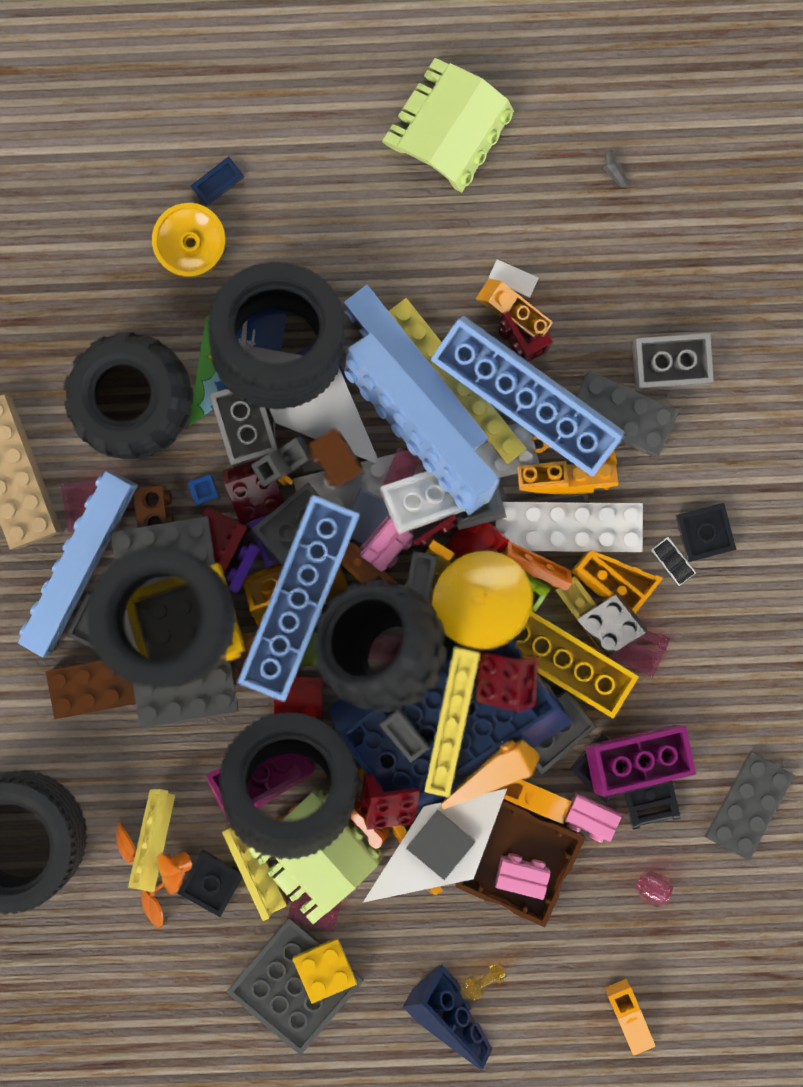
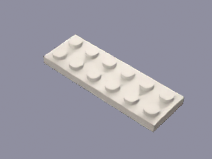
(574, 526)

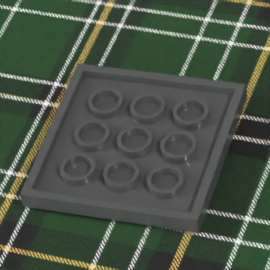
(276, 994)

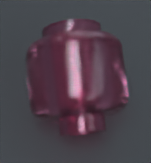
(654, 889)

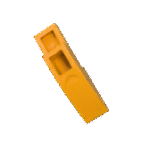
(564, 478)
(537, 800)

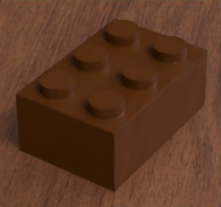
(336, 458)

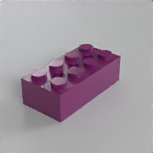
(635, 774)

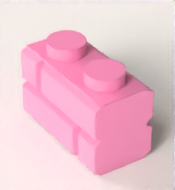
(385, 545)
(592, 817)
(522, 876)

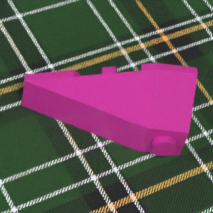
(269, 778)

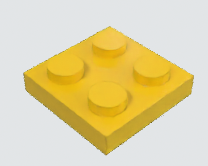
(324, 970)

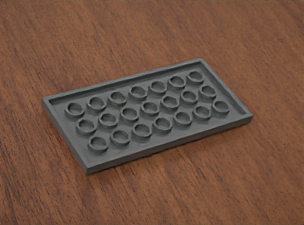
(171, 626)

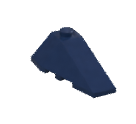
(443, 1012)

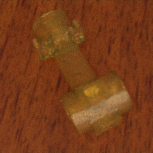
(473, 988)

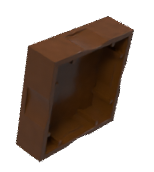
(531, 837)

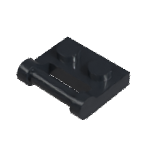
(650, 797)

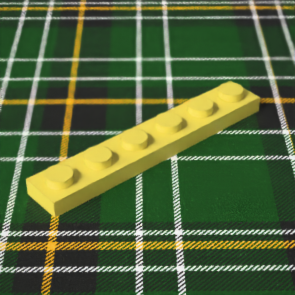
(452, 721)

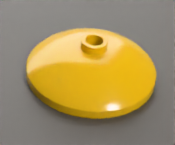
(183, 224)

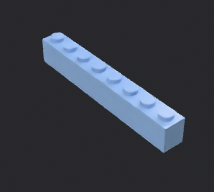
(374, 318)
(77, 563)

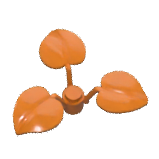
(170, 868)

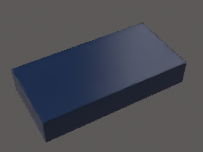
(217, 181)

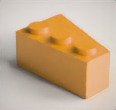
(609, 575)

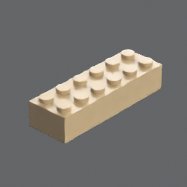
(24, 500)

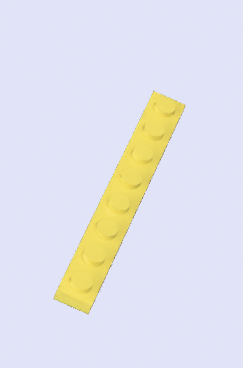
(498, 432)

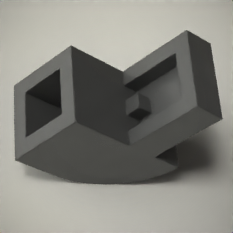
(282, 461)

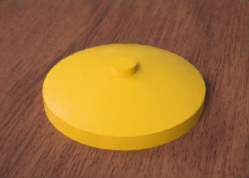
(483, 600)

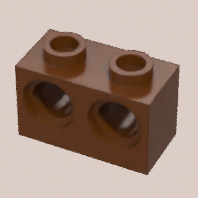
(146, 512)

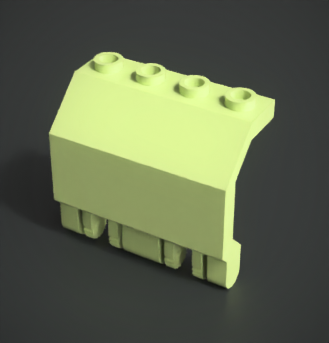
(451, 123)
(330, 872)

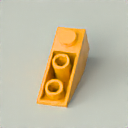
(501, 298)
(630, 1016)

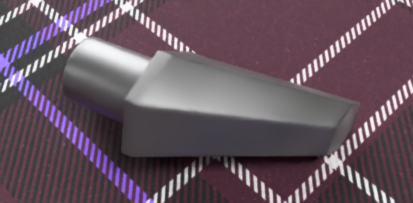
(615, 170)

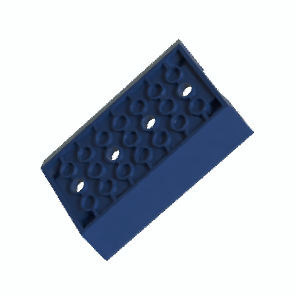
(482, 734)

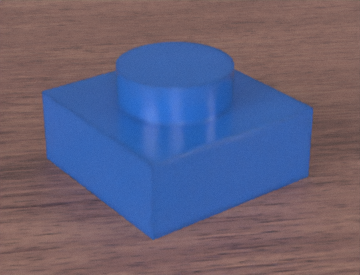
(203, 489)

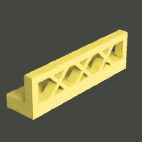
(151, 840)
(262, 887)

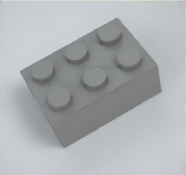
(672, 361)
(243, 428)

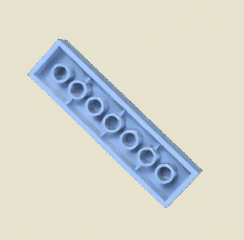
(527, 395)
(420, 424)
(298, 598)

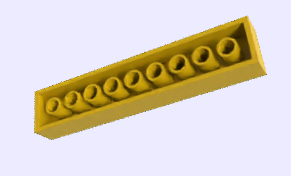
(567, 660)

